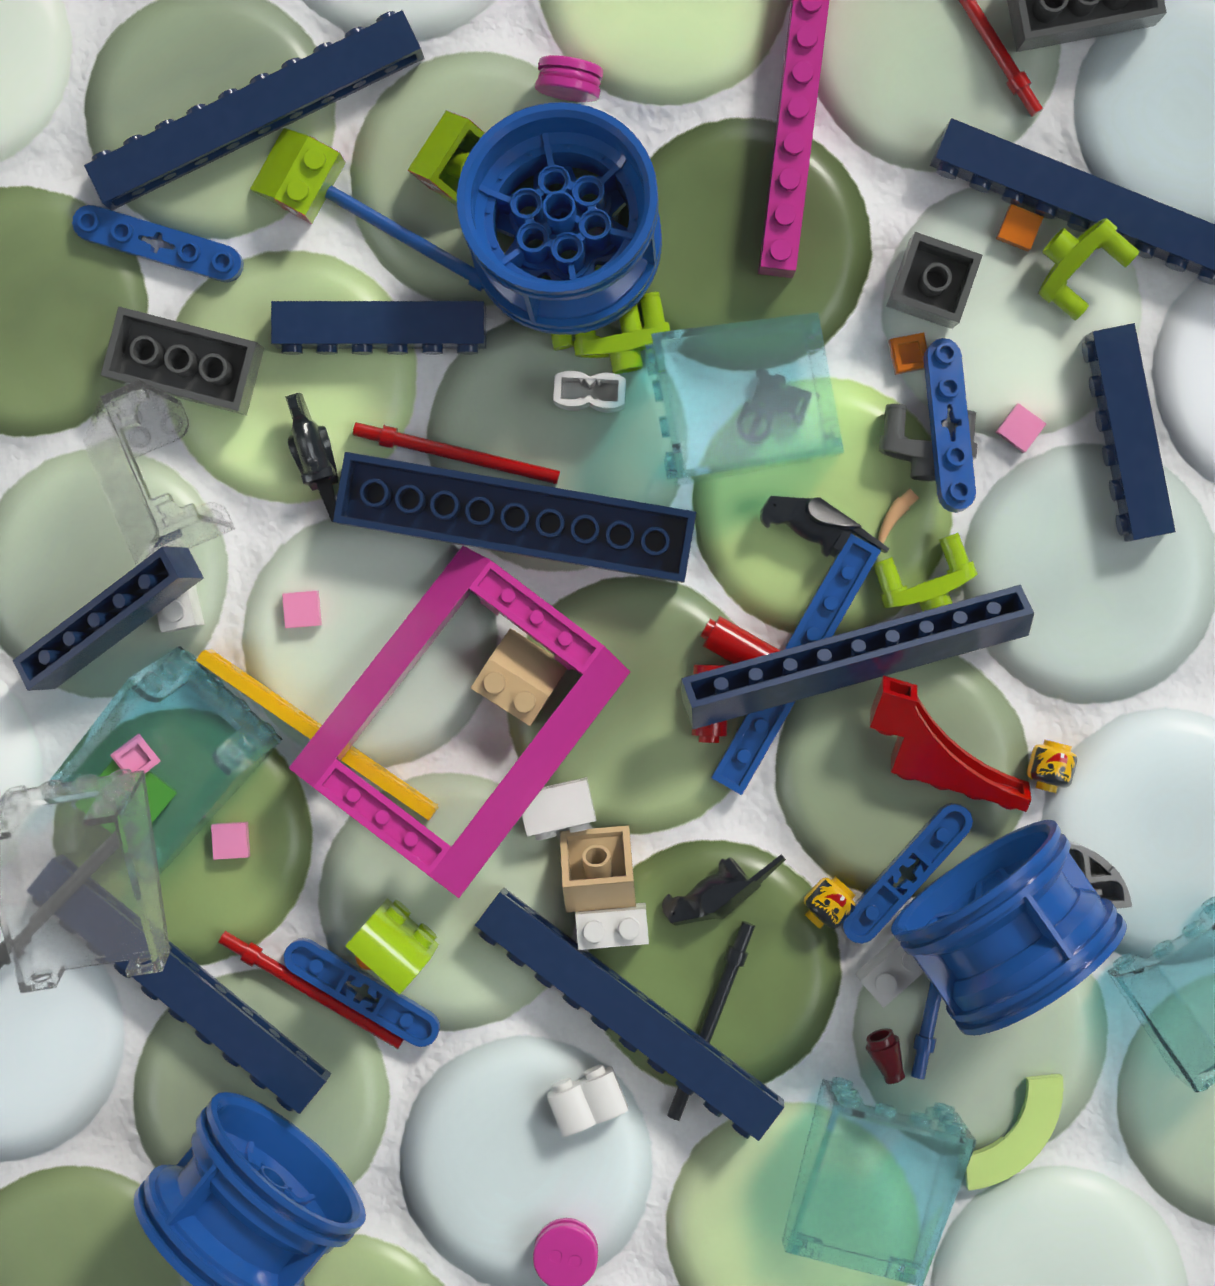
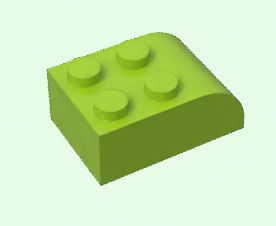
(394, 945)

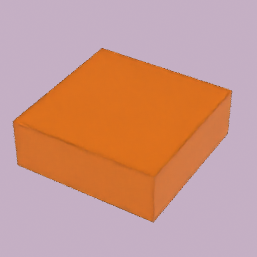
(1019, 227)
(908, 353)

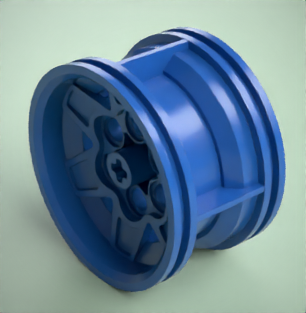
(545, 145)
(1009, 929)
(248, 1200)

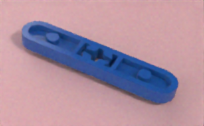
(126, 232)
(951, 459)
(932, 847)
(332, 972)

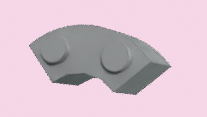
(1101, 875)

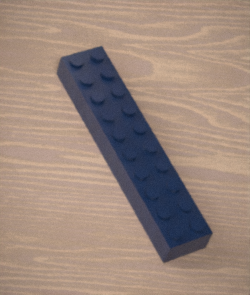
(514, 517)

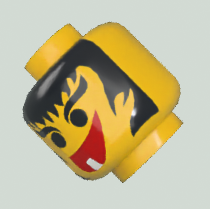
(1052, 766)
(829, 903)

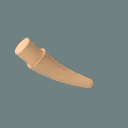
(895, 512)

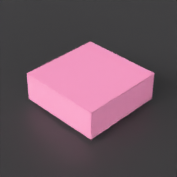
(1020, 428)
(302, 609)
(135, 755)
(230, 840)

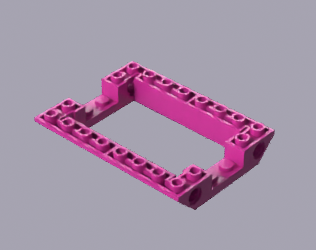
(500, 593)

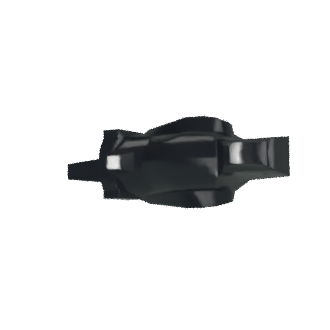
(312, 452)
(816, 522)
(717, 893)

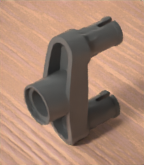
(918, 452)

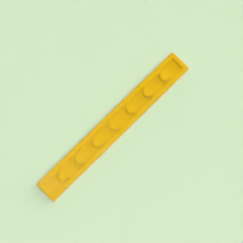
(309, 727)

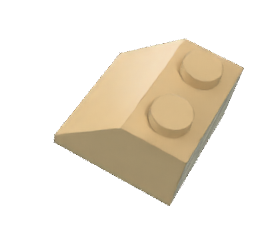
(519, 677)
(597, 869)

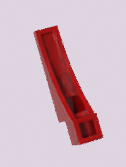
(931, 756)

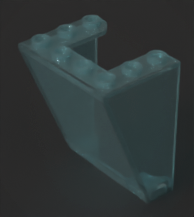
(743, 397)
(195, 728)
(876, 1184)

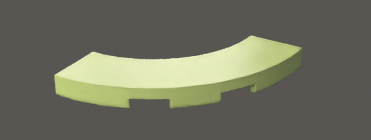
(1025, 1139)

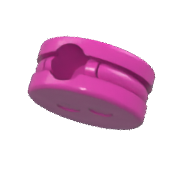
(569, 78)
(565, 1253)

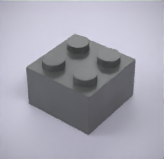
(934, 280)

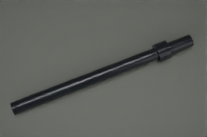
(735, 957)

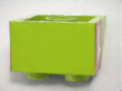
(444, 154)
(298, 174)

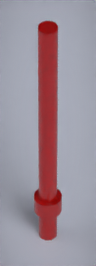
(1017, 81)
(390, 437)
(252, 954)

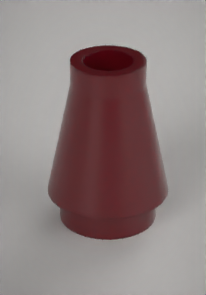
(886, 1054)

